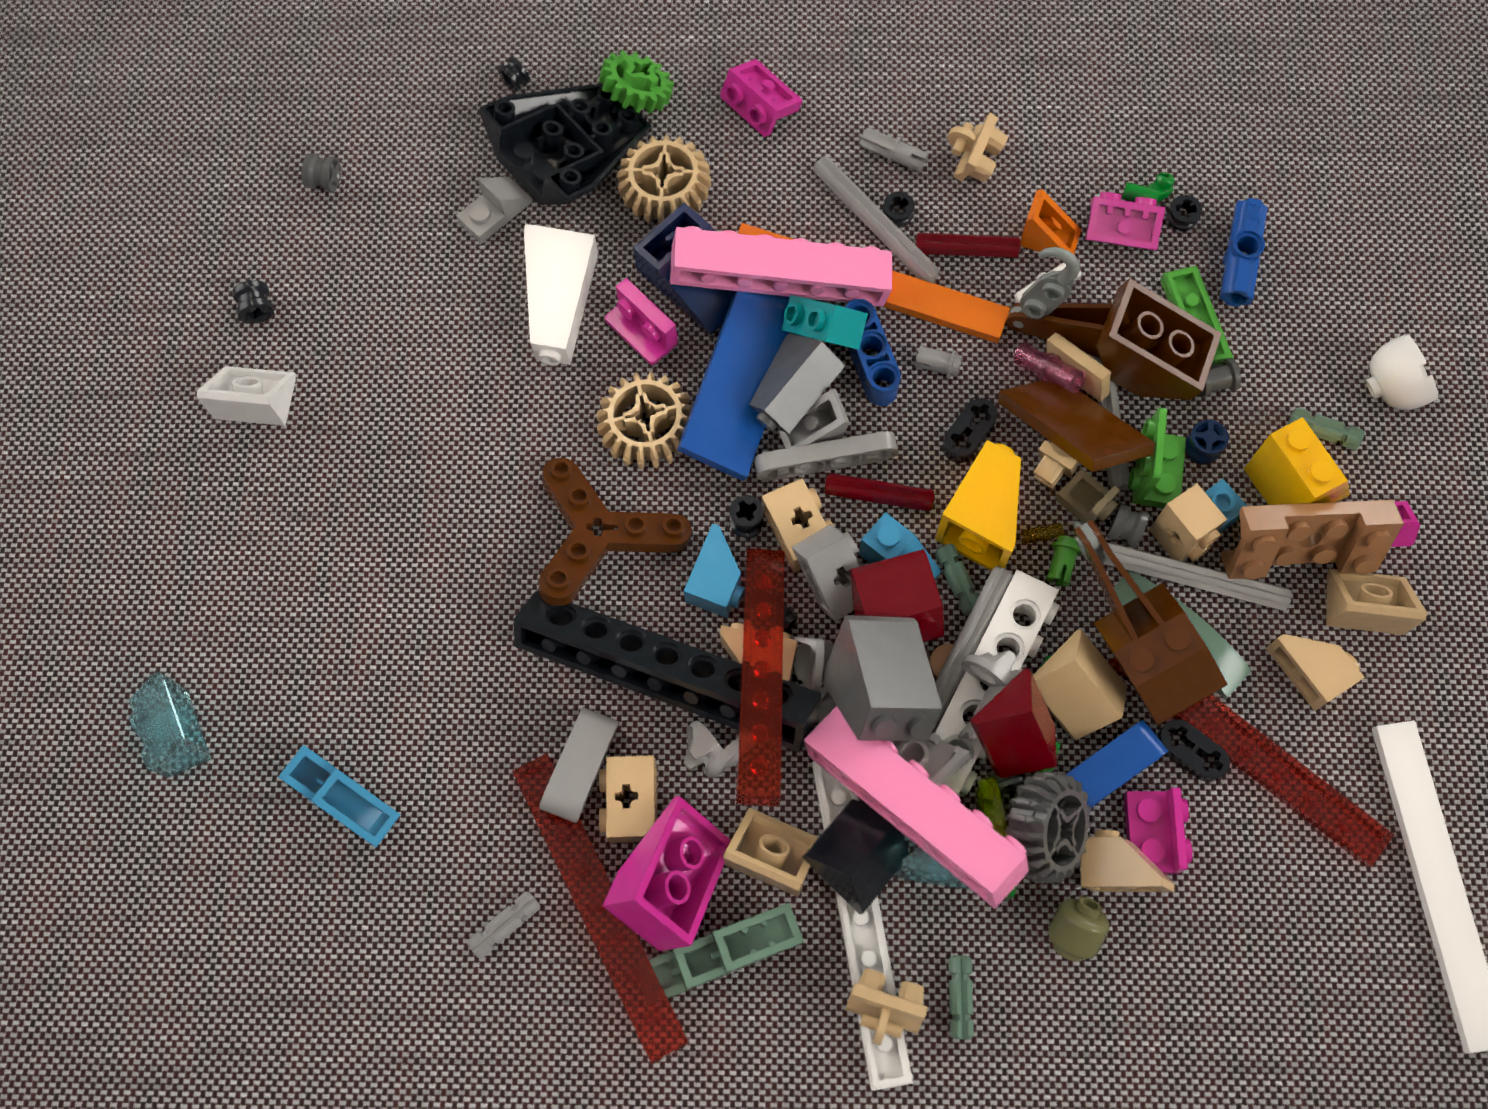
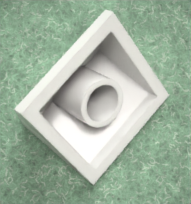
(249, 395)

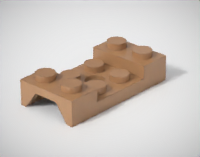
(1346, 533)

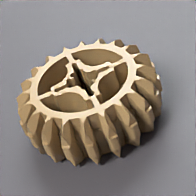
(645, 170)
(614, 426)

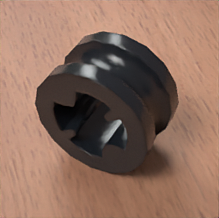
(513, 74)
(902, 200)
(1174, 216)

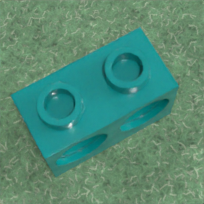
(824, 321)

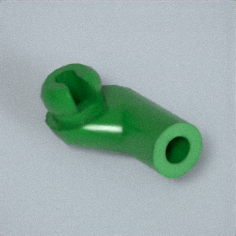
(1156, 190)

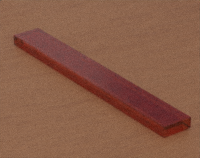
(761, 680)
(1287, 778)
(615, 941)

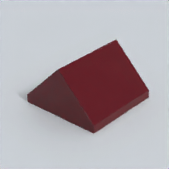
(1017, 729)

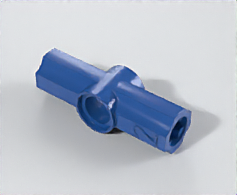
(1242, 268)

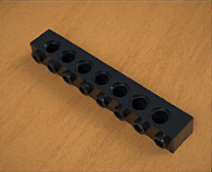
(653, 665)

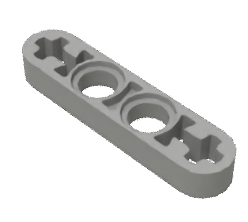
(825, 456)

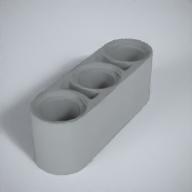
(579, 765)

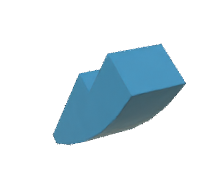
(339, 796)

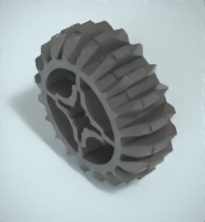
(1050, 824)

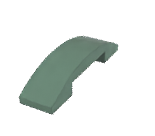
(1228, 660)

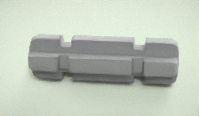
(503, 924)

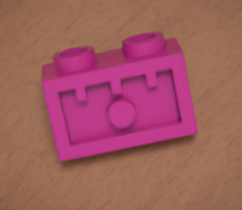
(758, 96)
(1125, 222)
(642, 324)
(1157, 827)

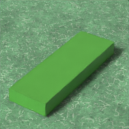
(1189, 293)

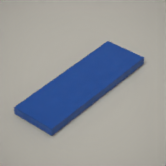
(721, 422)

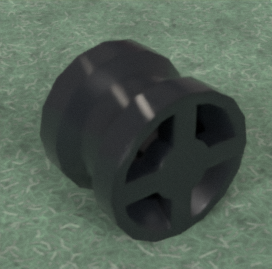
(253, 301)

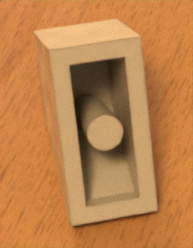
(1315, 667)
(1119, 866)

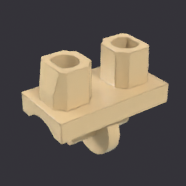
(983, 137)
(1053, 465)
(884, 1011)

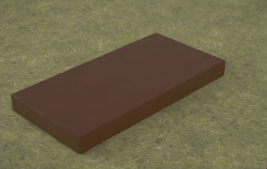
(1076, 424)

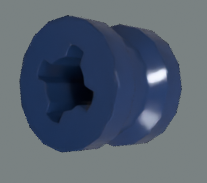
(1212, 435)

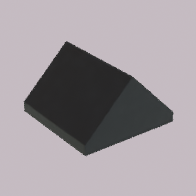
(857, 854)

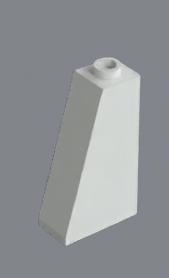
(557, 288)

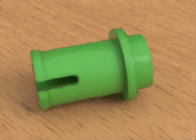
(1063, 560)

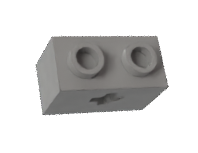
(827, 565)

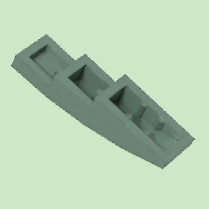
(727, 950)

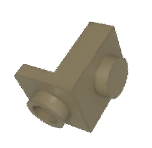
(1088, 498)

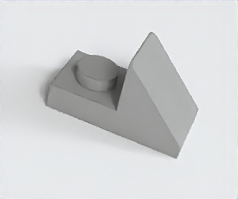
(494, 208)
(822, 422)

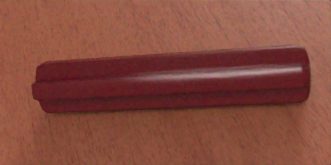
(968, 244)
(879, 492)

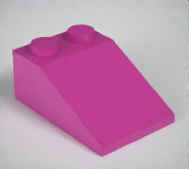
(669, 877)

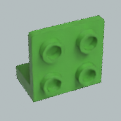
(1158, 476)

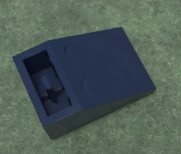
(653, 260)

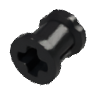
(752, 508)

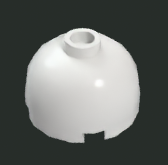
(1400, 375)

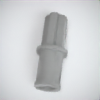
(894, 149)

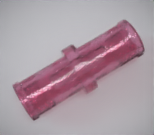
(1049, 367)

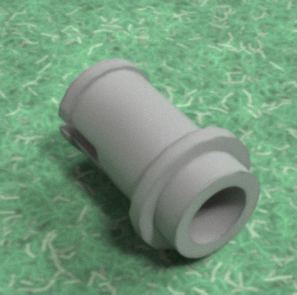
(939, 361)

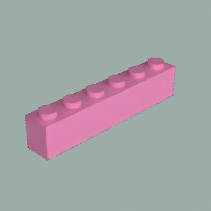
(780, 266)
(920, 808)

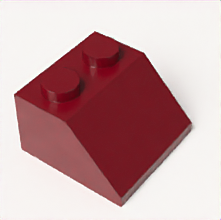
(900, 589)

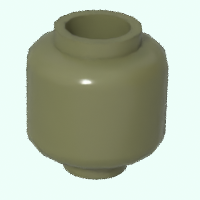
(1078, 929)

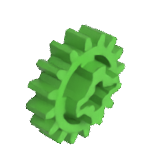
(636, 82)

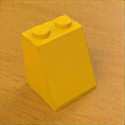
(1296, 468)
(985, 508)

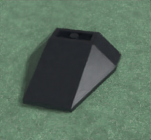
(561, 139)

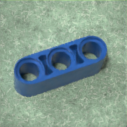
(875, 367)
(1118, 762)

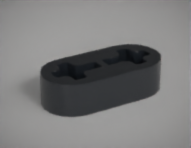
(963, 426)
(1198, 743)

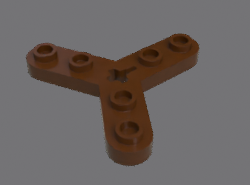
(584, 551)

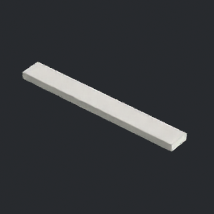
(1437, 880)
(865, 948)

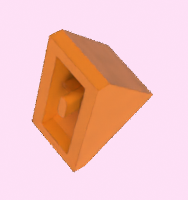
(1049, 226)

